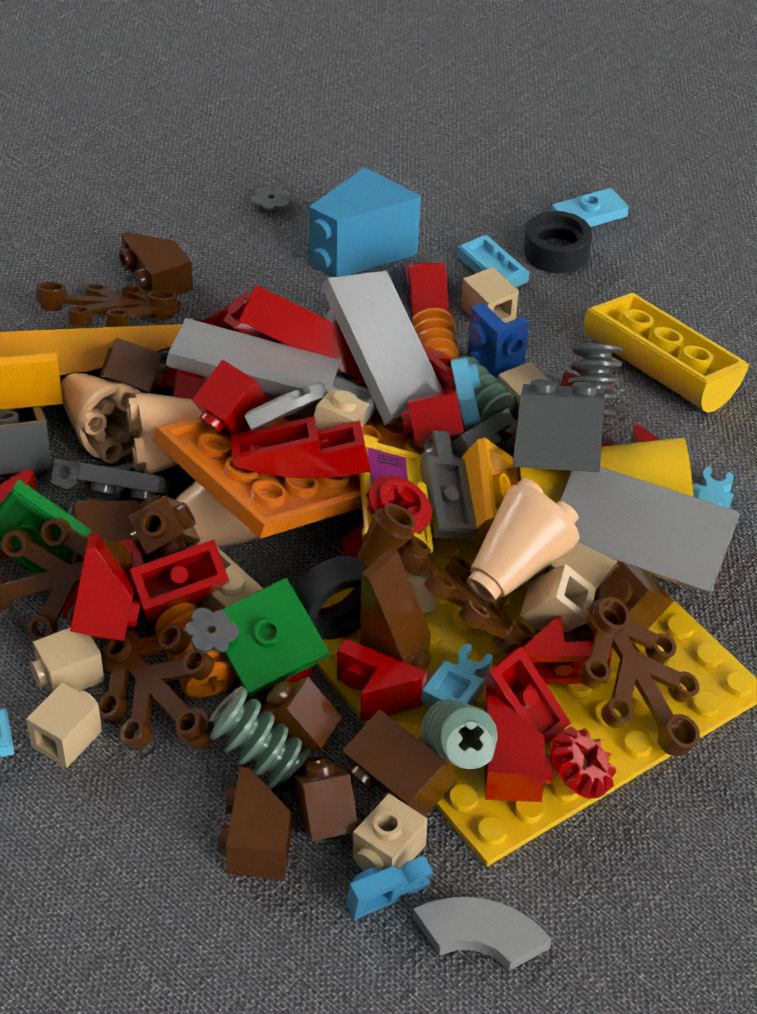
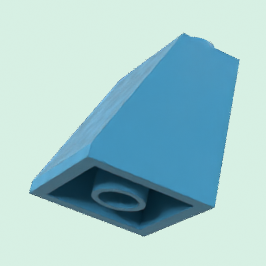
(363, 225)

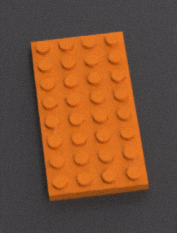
(267, 501)

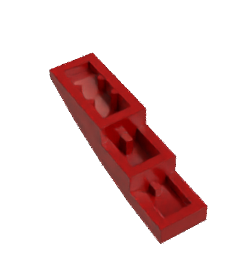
(298, 328)

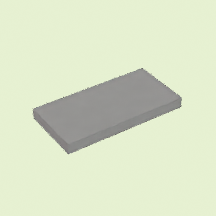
(381, 341)
(273, 365)
(651, 526)

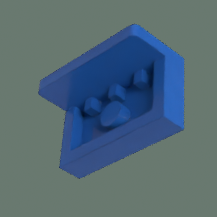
(494, 342)

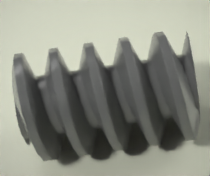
(595, 369)

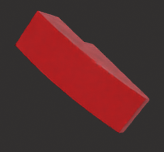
(302, 450)

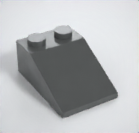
(560, 426)
(23, 441)

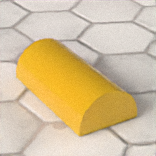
(667, 350)
(656, 462)

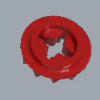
(402, 493)
(567, 756)

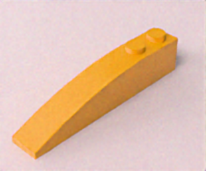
(84, 348)

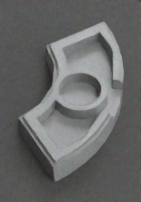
(285, 405)
(481, 927)

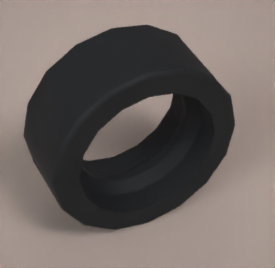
(556, 257)
(324, 582)

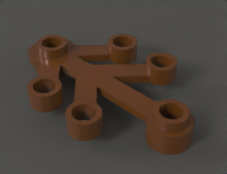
(100, 299)
(60, 573)
(454, 588)
(613, 627)
(128, 657)

